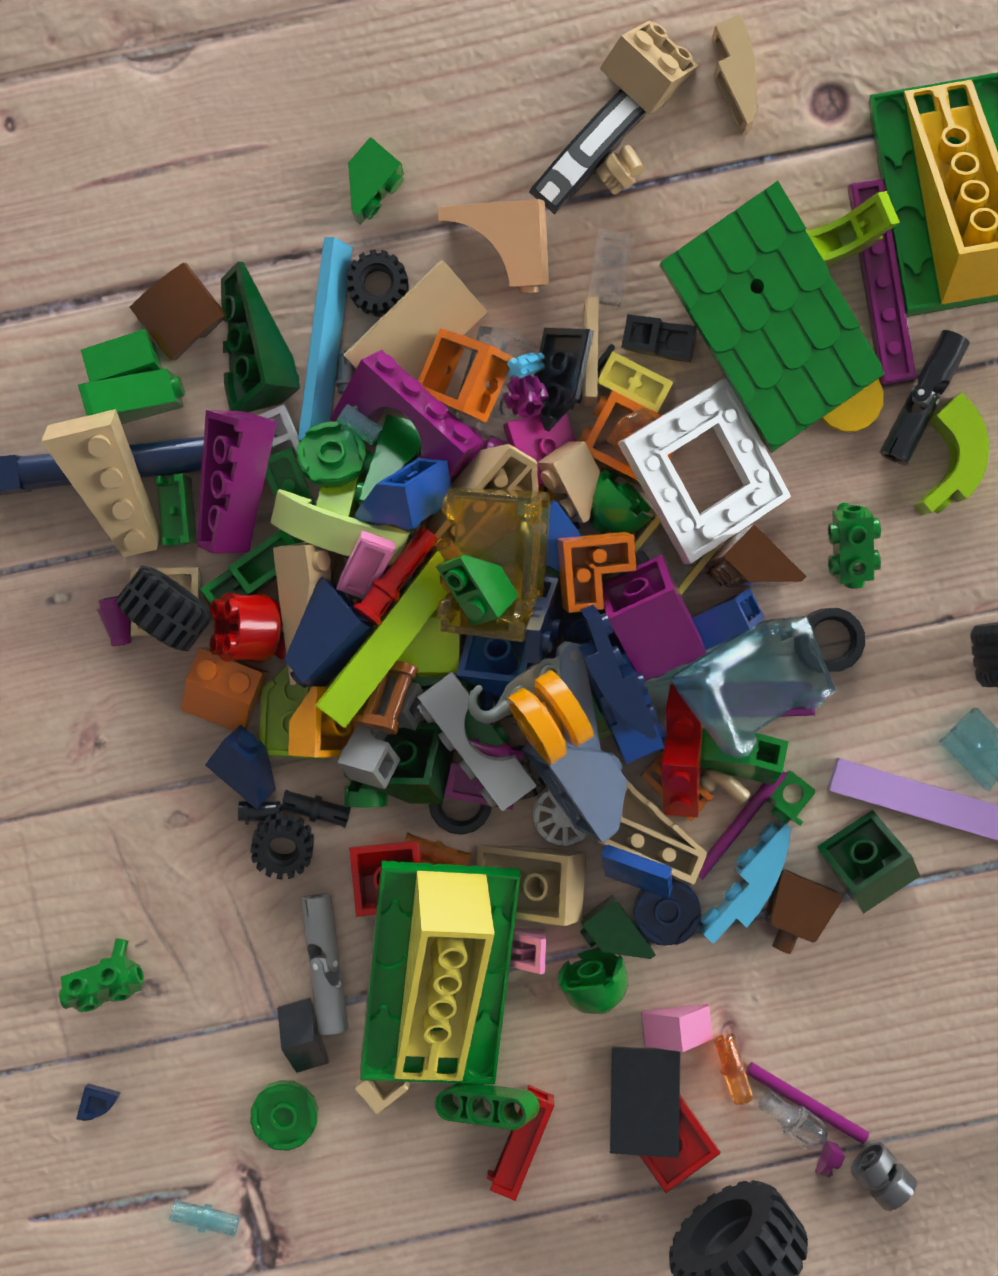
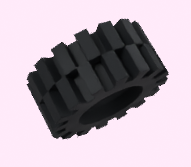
(368, 265)
(278, 862)

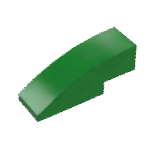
(250, 572)

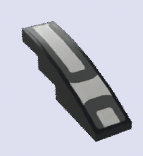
(587, 151)

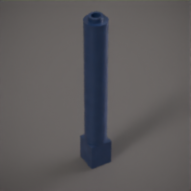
(157, 458)

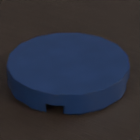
(670, 919)

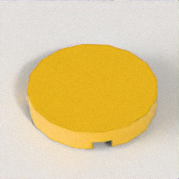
(857, 411)

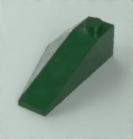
(259, 360)

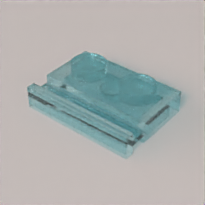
(975, 747)

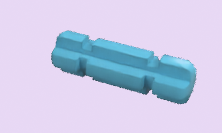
(525, 365)

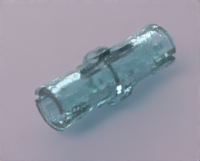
(204, 1218)

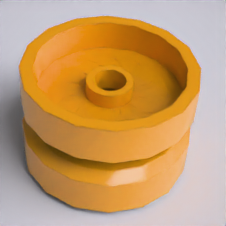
(550, 717)

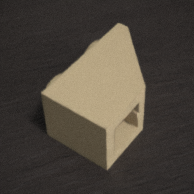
(571, 478)

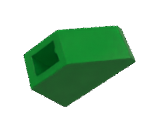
(371, 177)
(478, 587)

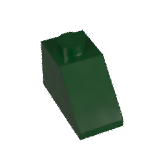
(614, 931)

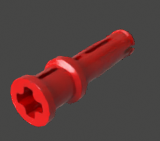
(387, 588)

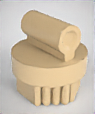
(620, 169)

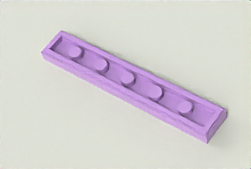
(914, 798)

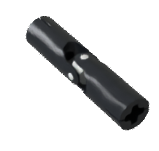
(932, 383)

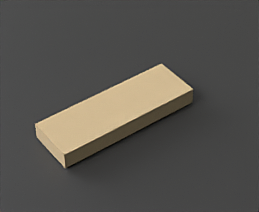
(591, 321)

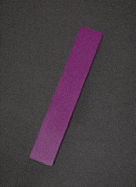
(884, 297)

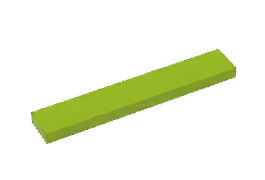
(384, 644)

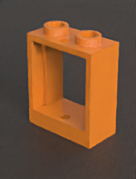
(488, 365)
(590, 435)

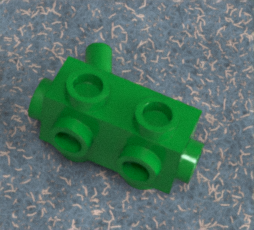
(853, 543)
(110, 980)

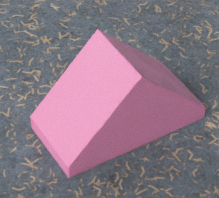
(528, 950)
(677, 1027)

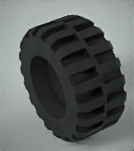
(740, 1234)

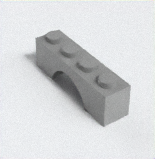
(502, 777)

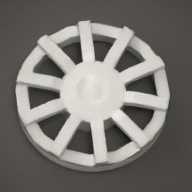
(557, 817)

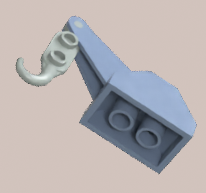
(587, 779)

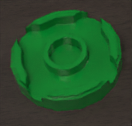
(331, 455)
(284, 1115)

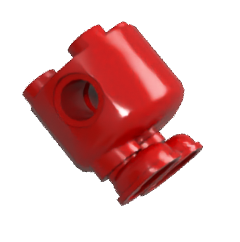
(247, 628)

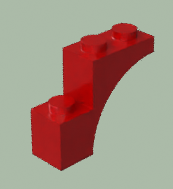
(681, 758)

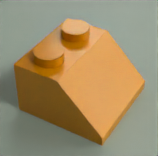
(314, 732)

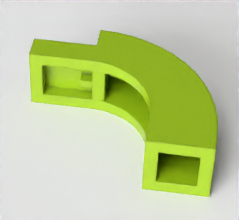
(855, 230)
(968, 449)

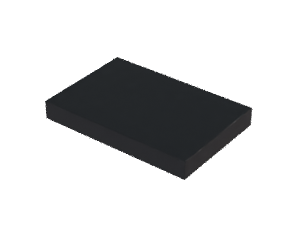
(645, 1102)

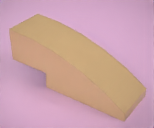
(736, 70)

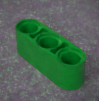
(501, 1102)

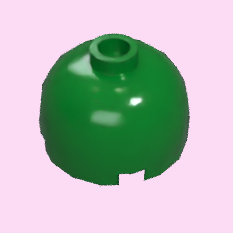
(618, 506)
(594, 982)

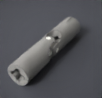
(327, 986)

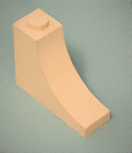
(515, 231)

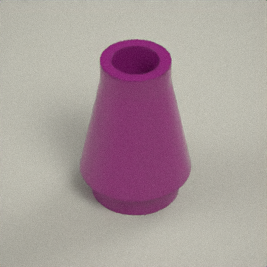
(115, 621)

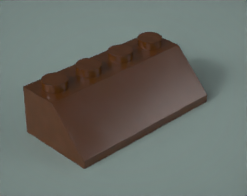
(752, 561)

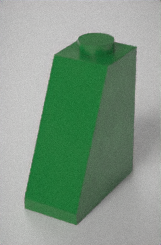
(134, 395)

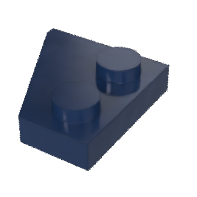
(544, 624)

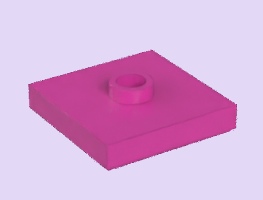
(532, 439)

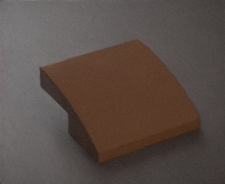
(178, 311)

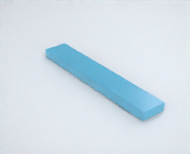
(325, 334)

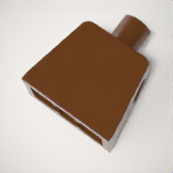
(799, 909)

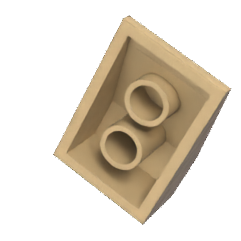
(549, 881)

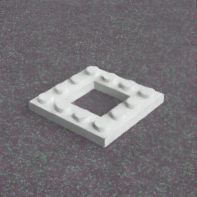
(647, 455)

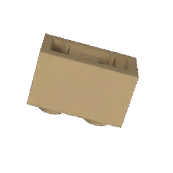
(648, 66)

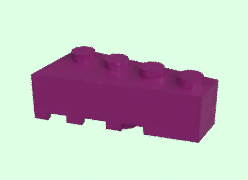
(232, 479)

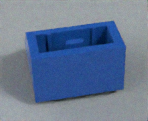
(407, 495)

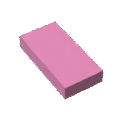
(365, 564)

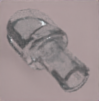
(795, 1121)

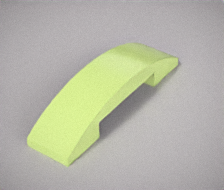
(327, 528)

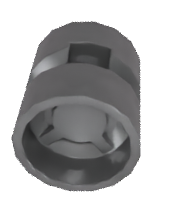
(882, 1175)

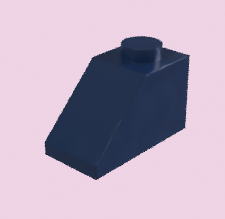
(244, 766)

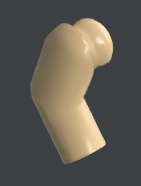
(726, 782)

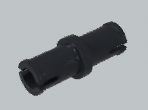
(315, 808)

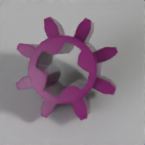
(525, 396)

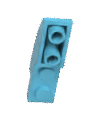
(760, 872)

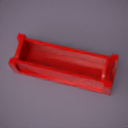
(520, 1149)

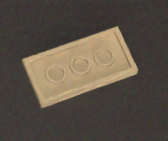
(415, 320)

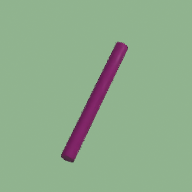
(738, 825)
(809, 1103)

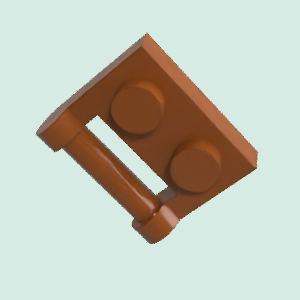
(388, 723)

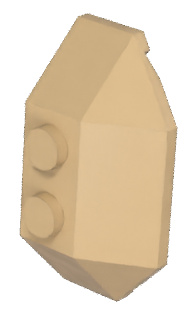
(491, 468)

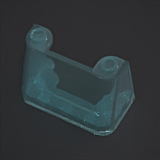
(755, 681)

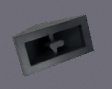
(300, 1036)

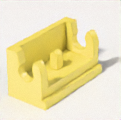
(635, 382)

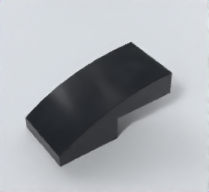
(659, 338)

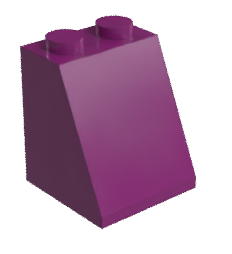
(651, 619)

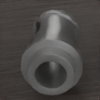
(345, 372)

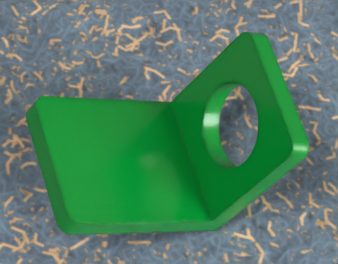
(789, 811)

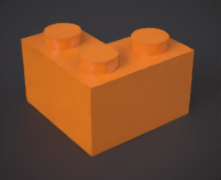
(585, 559)

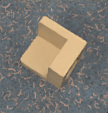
(380, 1093)

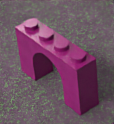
(384, 384)

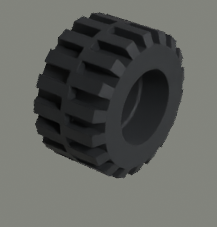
(164, 608)

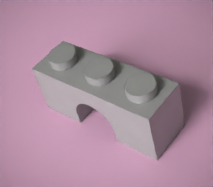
(367, 755)

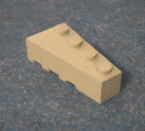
(105, 475)

